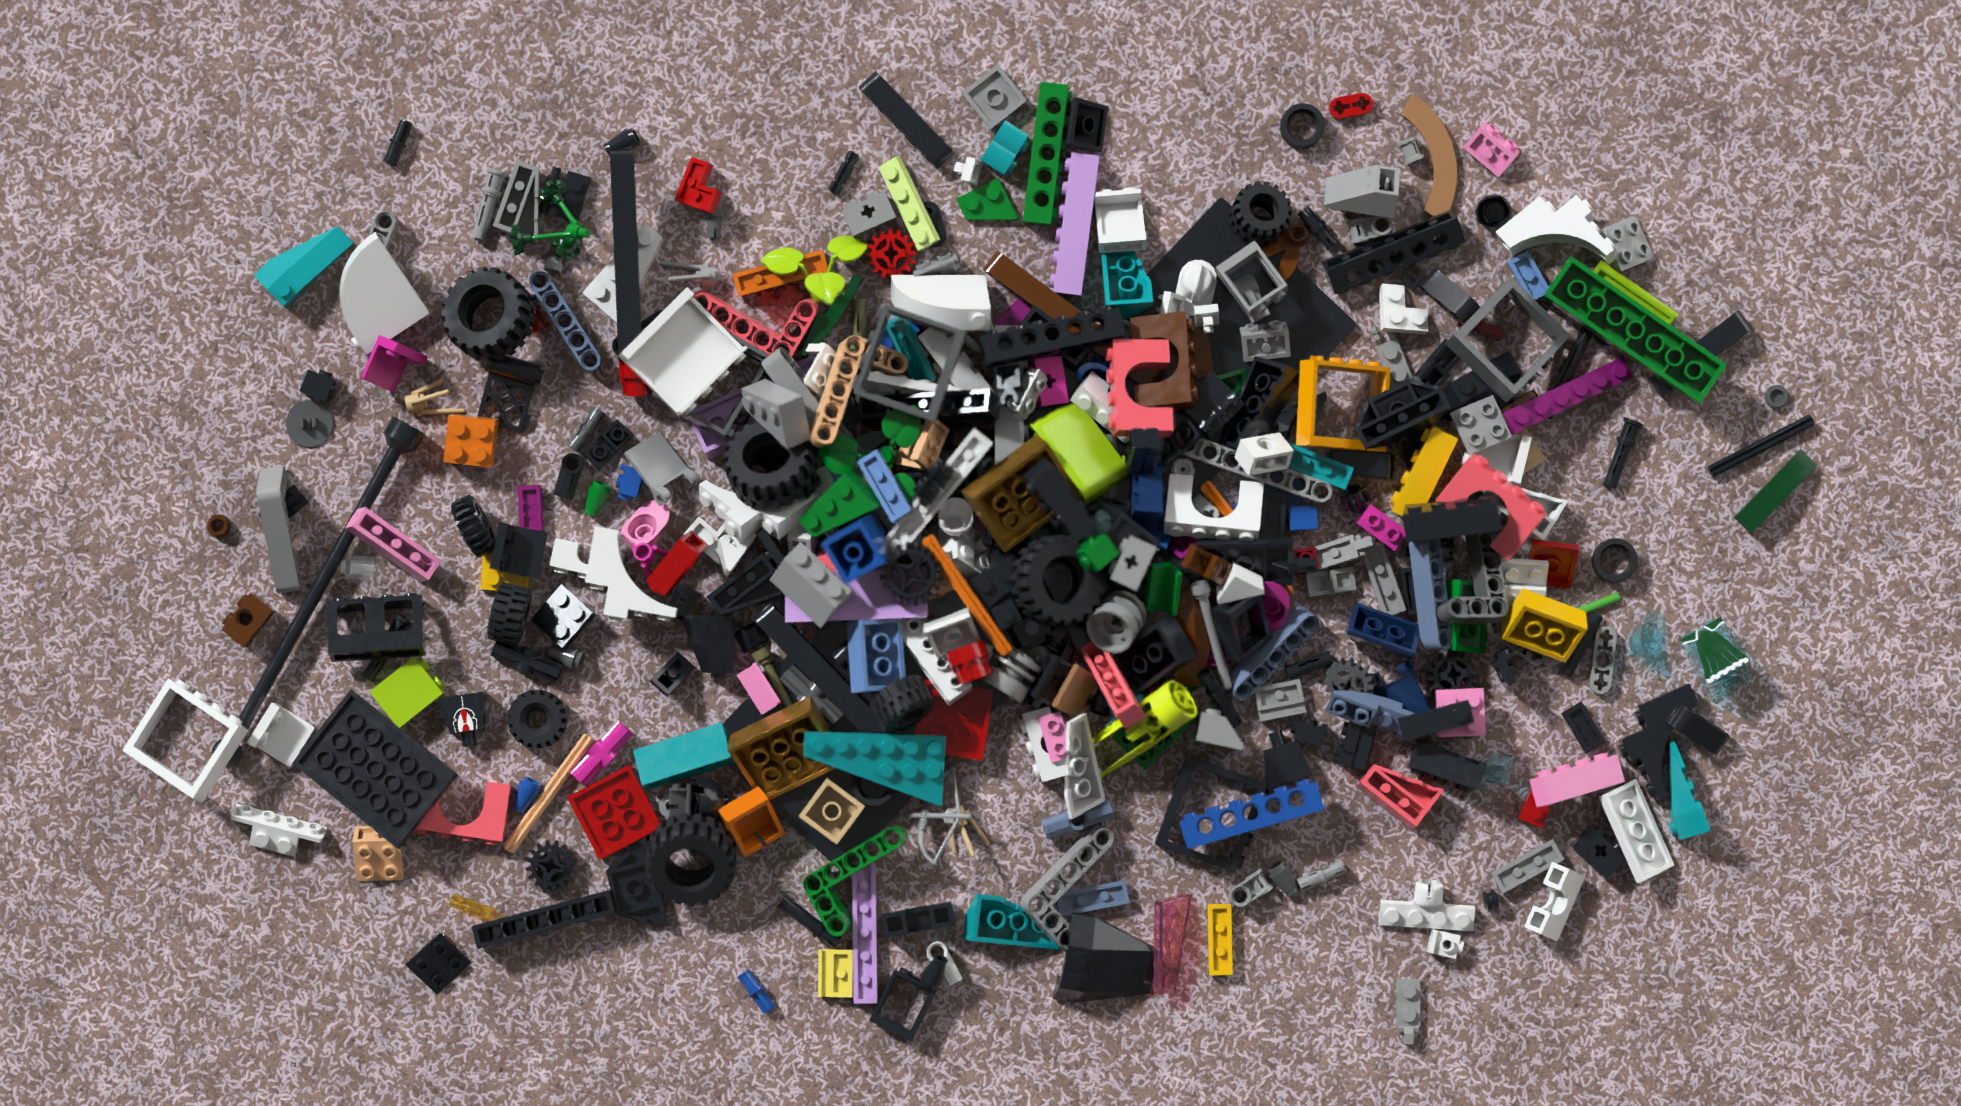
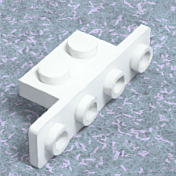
(277, 831)

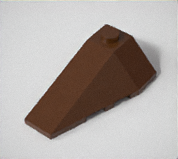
(1193, 624)

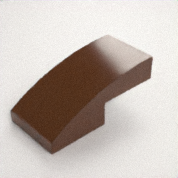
(1207, 564)

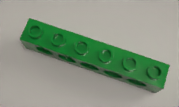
(1048, 93)

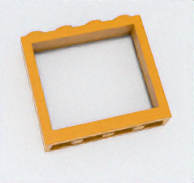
(1307, 399)

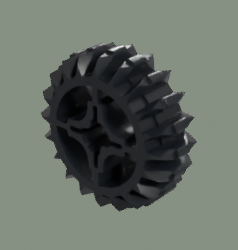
(473, 525)
(901, 592)

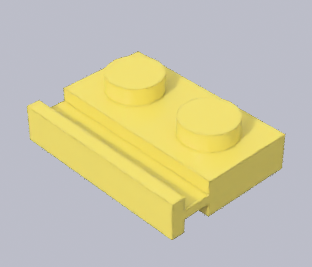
(835, 973)

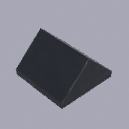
(1086, 125)

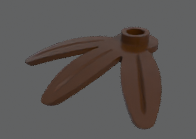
(1290, 244)

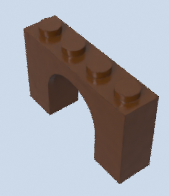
(1179, 389)

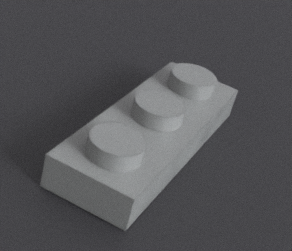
(1383, 580)
(1527, 866)

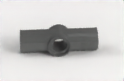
(803, 688)

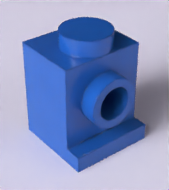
(628, 483)

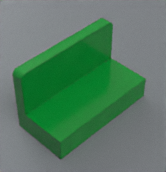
(1162, 588)

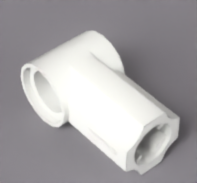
(951, 972)

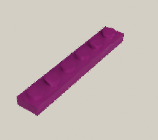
(1567, 395)

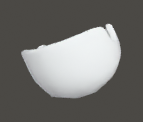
(955, 516)

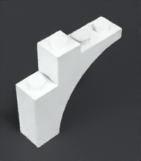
(1543, 224)
(744, 520)
(623, 595)

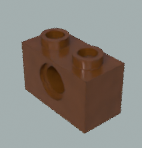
(260, 612)

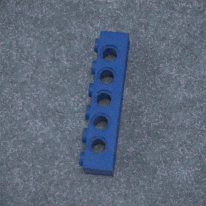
(1311, 803)

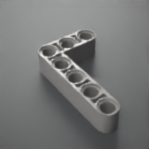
(277, 530)
(1062, 883)

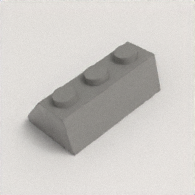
(811, 585)
(1216, 730)

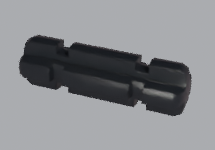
(843, 172)

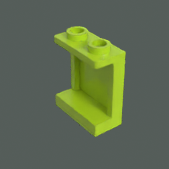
(408, 691)

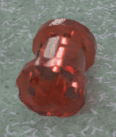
(540, 323)

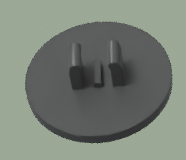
(309, 423)

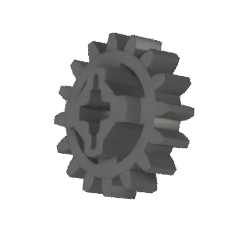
(1338, 677)

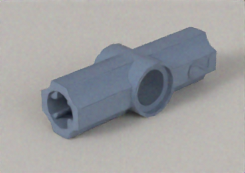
(1061, 824)

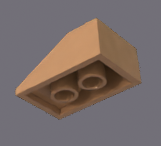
(1075, 691)

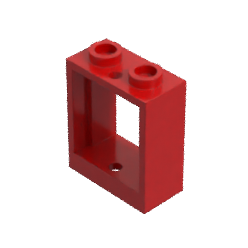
(676, 563)

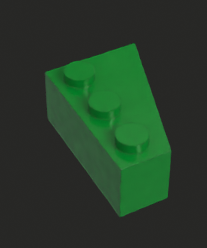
(839, 504)

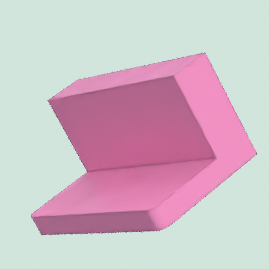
(759, 688)

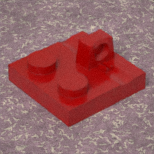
(1561, 560)

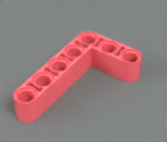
(756, 327)

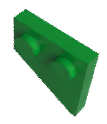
(987, 203)

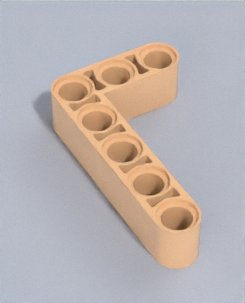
(845, 383)

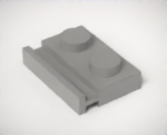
(1280, 700)

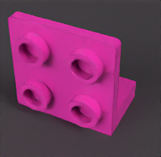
(388, 363)

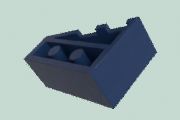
(1147, 497)

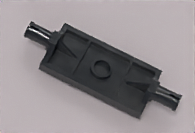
(1265, 557)

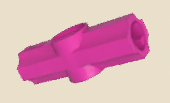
(602, 753)

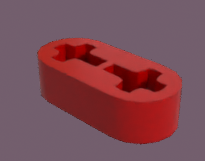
(1351, 111)

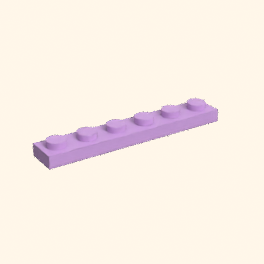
(864, 934)

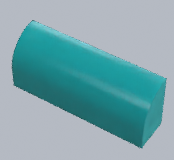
(683, 756)

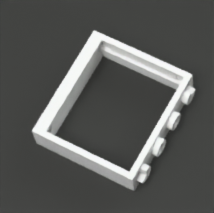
(217, 761)

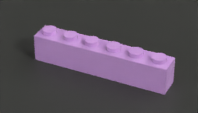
(1075, 224)

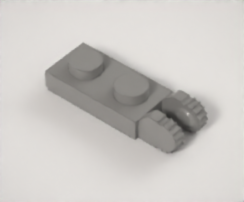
(1391, 356)

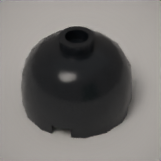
(708, 798)

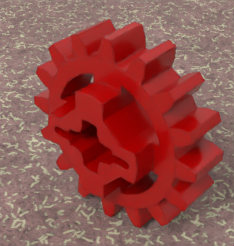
(880, 254)

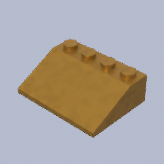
(1003, 500)
(773, 749)

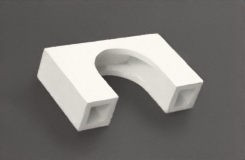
(1185, 520)

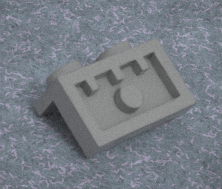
(1265, 340)

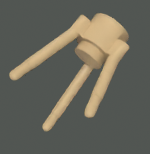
(417, 401)
(960, 825)

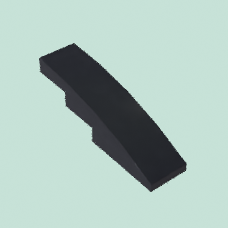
(1436, 367)

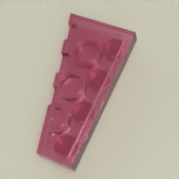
(1169, 936)

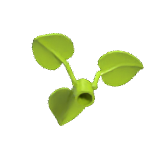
(820, 286)

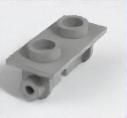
(943, 263)
(1034, 383)

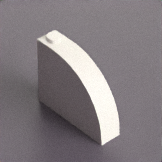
(377, 295)
(948, 299)

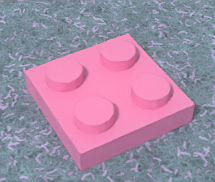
(1476, 701)

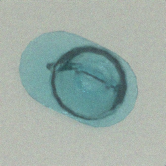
(1648, 638)

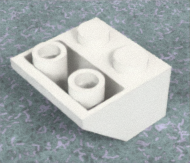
(967, 552)

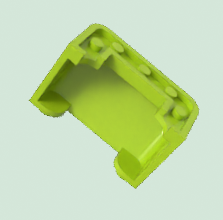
(1081, 450)

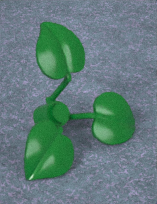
(896, 425)

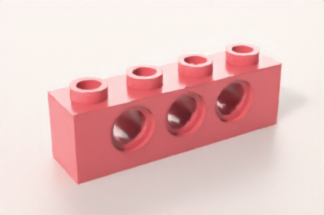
(1113, 685)

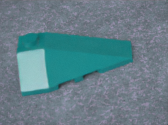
(1684, 812)
(1003, 922)

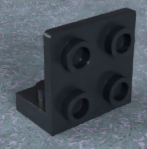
(518, 550)

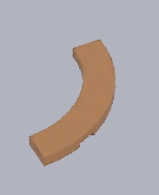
(1441, 154)

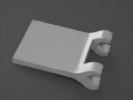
(659, 466)

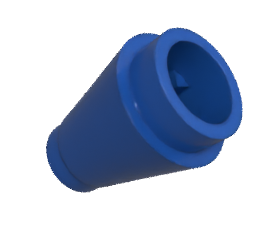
(525, 794)

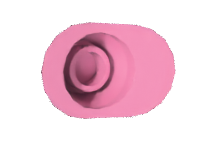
(645, 524)

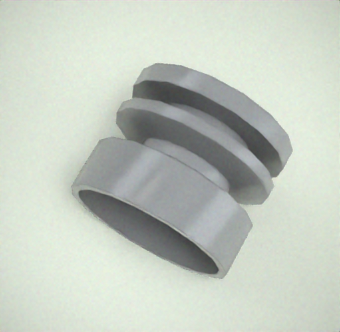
(1116, 621)
(1011, 673)

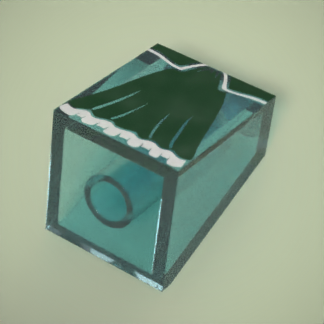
(1716, 658)

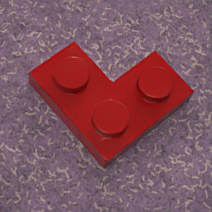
(693, 187)

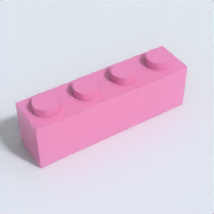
(392, 544)
(1576, 780)

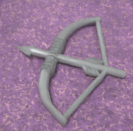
(948, 817)

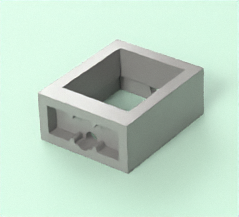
(1239, 260)

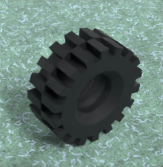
(519, 723)

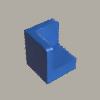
(1303, 518)

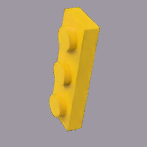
(1220, 939)

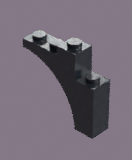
(1649, 742)

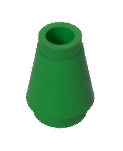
(597, 497)

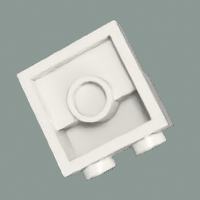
(1524, 574)

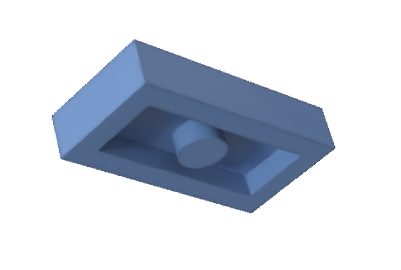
(1528, 275)

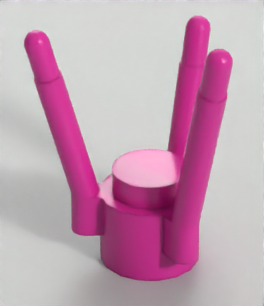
(645, 555)

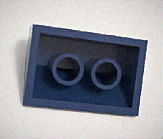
(1382, 631)

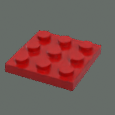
(961, 722)
(614, 812)

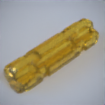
(472, 906)

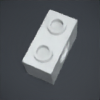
(1264, 454)

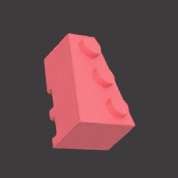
(1398, 794)

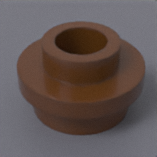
(211, 526)

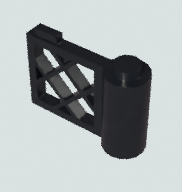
(515, 373)

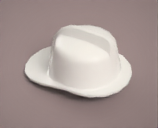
(1197, 284)

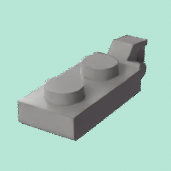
(1343, 550)
(1408, 1008)

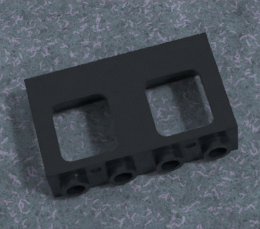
(376, 641)

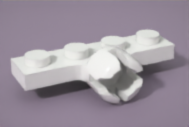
(1427, 910)

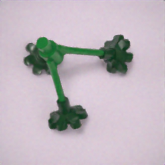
(567, 241)

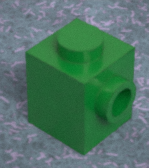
(1096, 552)

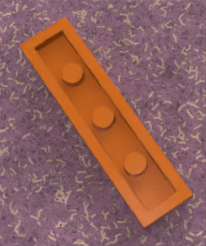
(761, 278)

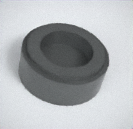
(1776, 396)

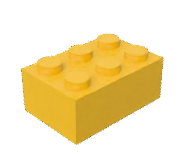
(1544, 625)

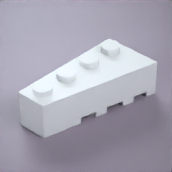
(964, 375)

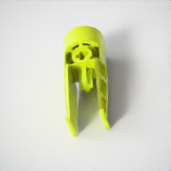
(1173, 709)

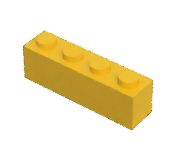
(1426, 468)

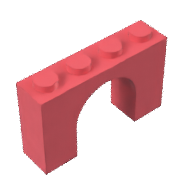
(1123, 358)
(1523, 513)
(488, 826)

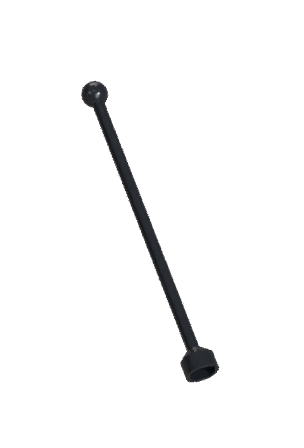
(400, 439)

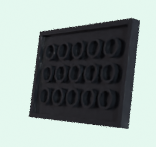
(375, 769)

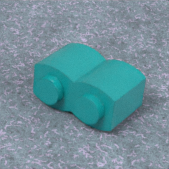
(1005, 148)

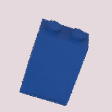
(857, 547)

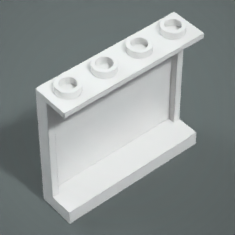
(682, 353)

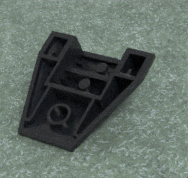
(1103, 962)

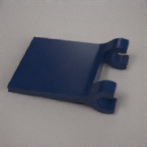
(1403, 690)

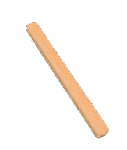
(548, 793)

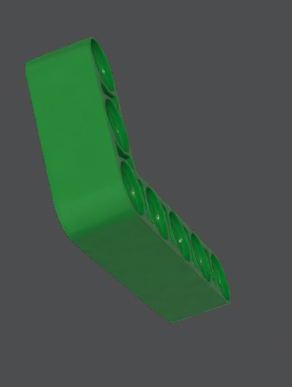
(847, 868)

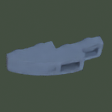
(1367, 709)

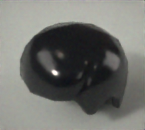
(1493, 211)

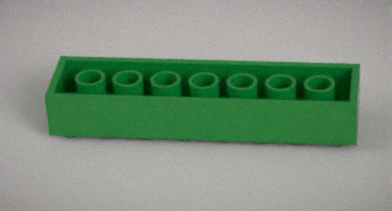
(1634, 330)

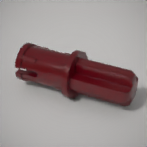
(1487, 329)

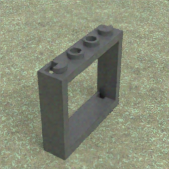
(875, 338)
(1483, 366)
(731, 426)

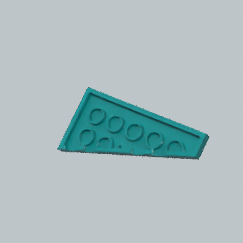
(894, 760)

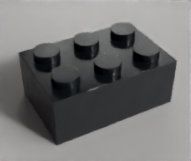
(1155, 655)

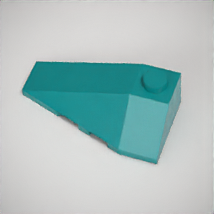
(297, 269)
(1125, 283)

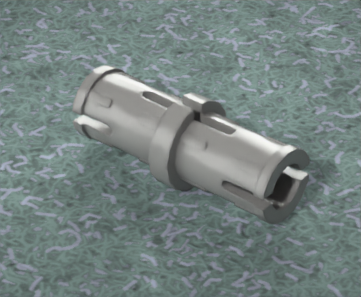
(1321, 876)

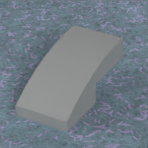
(1329, 582)

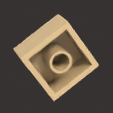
(832, 811)

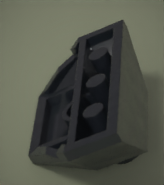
(1472, 388)
(1400, 413)

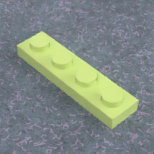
(909, 203)

